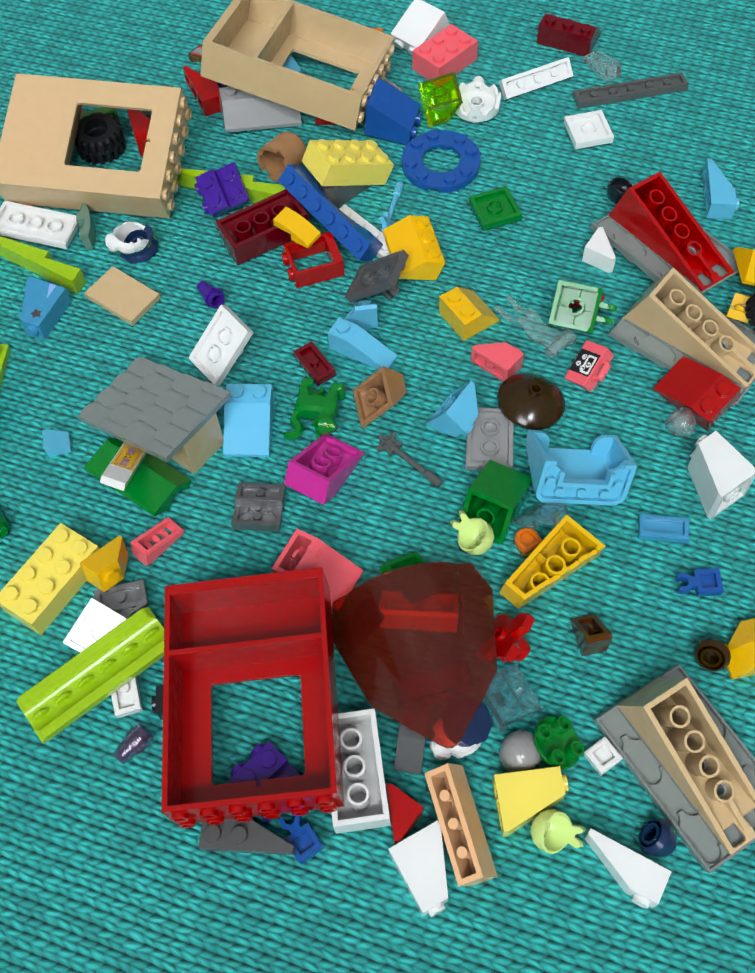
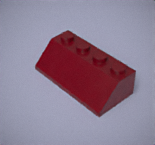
(252, 228)

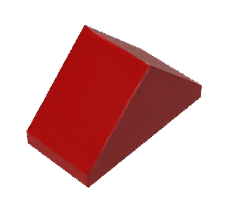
(403, 812)

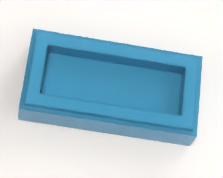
(663, 528)

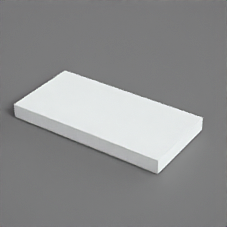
(37, 224)

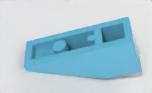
(718, 192)
(359, 345)

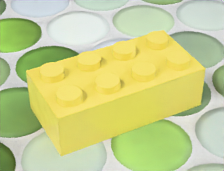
(347, 162)
(47, 579)

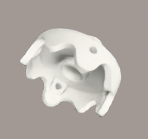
(478, 93)

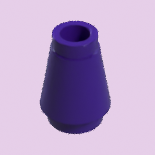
(211, 294)

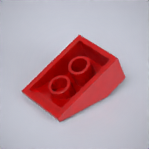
(699, 389)

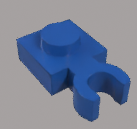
(704, 582)
(302, 838)

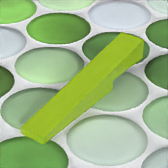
(256, 190)
(41, 263)

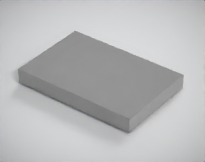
(490, 440)

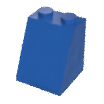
(391, 114)

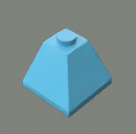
(456, 412)

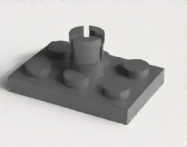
(378, 277)

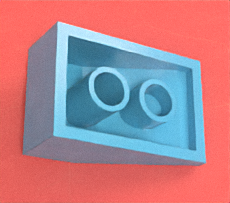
(248, 420)

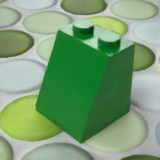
(497, 497)

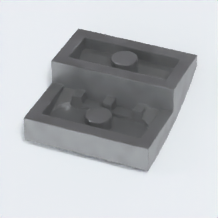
(258, 507)

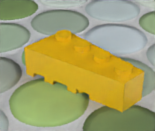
(554, 559)

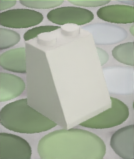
(418, 25)
(719, 473)

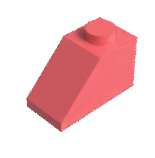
(498, 359)

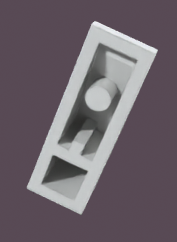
(633, 872)

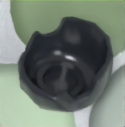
(617, 188)

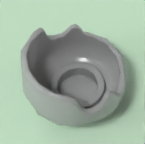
(519, 752)

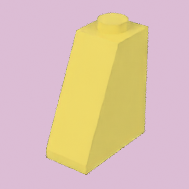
(525, 794)

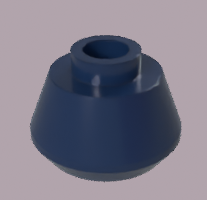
(657, 838)

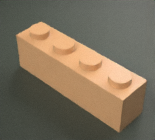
(460, 825)

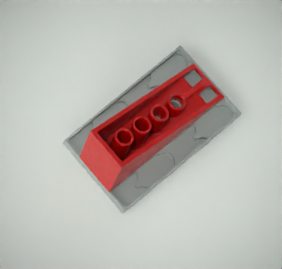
(661, 234)

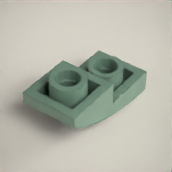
(87, 228)

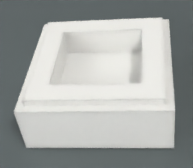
(603, 756)

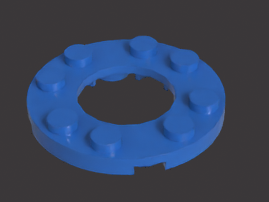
(442, 181)

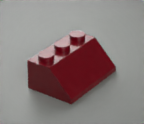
(567, 35)

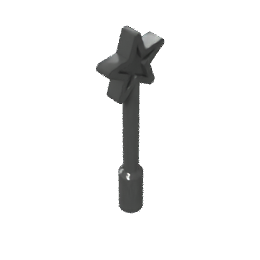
(390, 444)

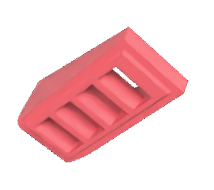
(149, 553)

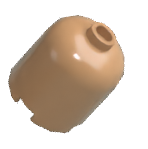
(279, 152)

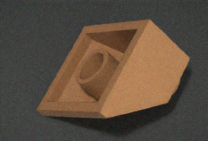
(378, 394)

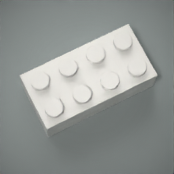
(362, 774)

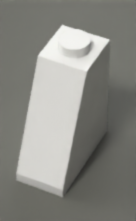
(423, 868)

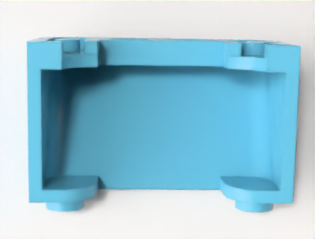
(580, 475)

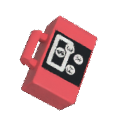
(590, 366)

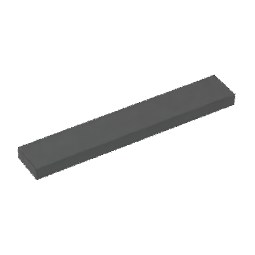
(630, 90)

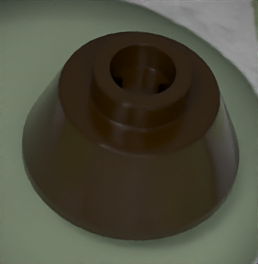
(712, 654)

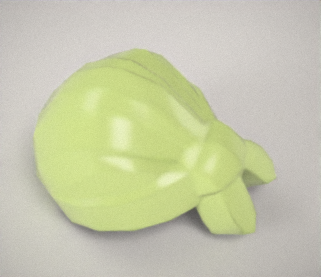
(474, 534)
(554, 830)

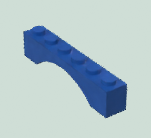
(344, 229)

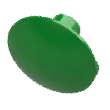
(557, 742)

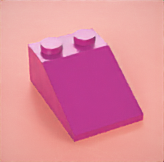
(322, 468)

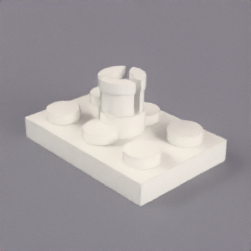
(220, 345)

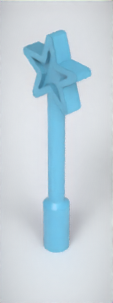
(386, 218)

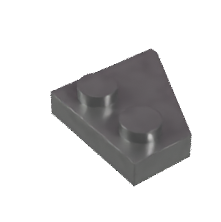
(124, 598)

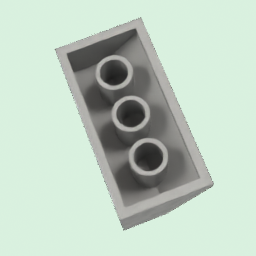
(249, 112)

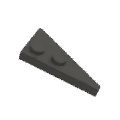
(242, 838)

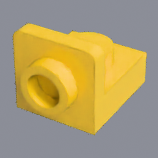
(737, 308)

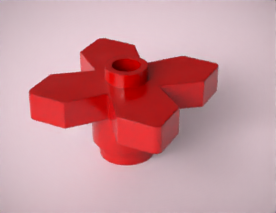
(510, 637)

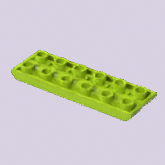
(93, 674)

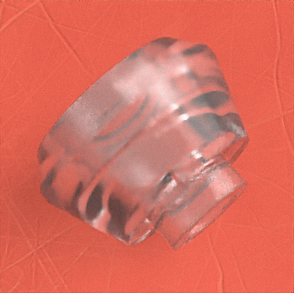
(681, 422)

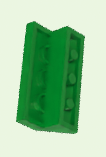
(152, 483)

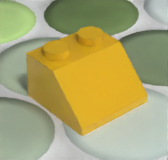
(465, 312)

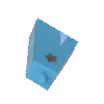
(42, 306)

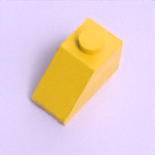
(106, 565)

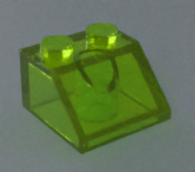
(440, 98)

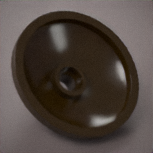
(531, 401)

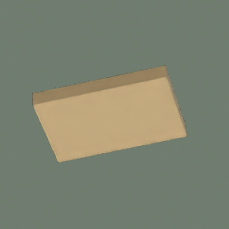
(122, 296)

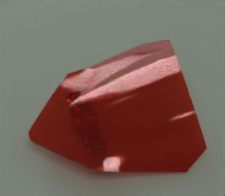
(421, 645)

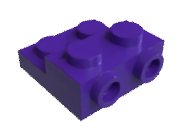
(222, 190)
(264, 764)

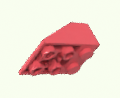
(308, 552)

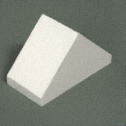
(599, 252)

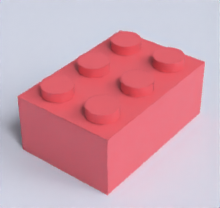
(445, 53)

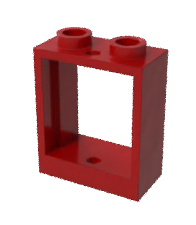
(318, 273)

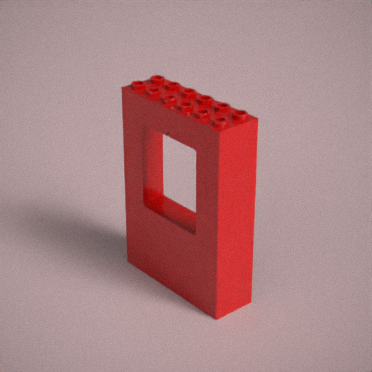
(242, 634)

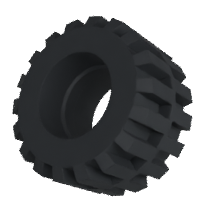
(100, 138)

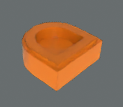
(526, 541)

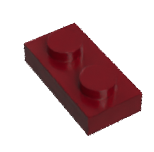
(314, 363)

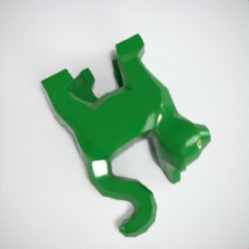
(317, 406)

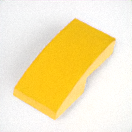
(300, 229)

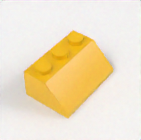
(420, 243)

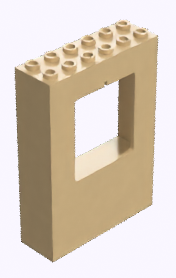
(258, 37)
(42, 136)

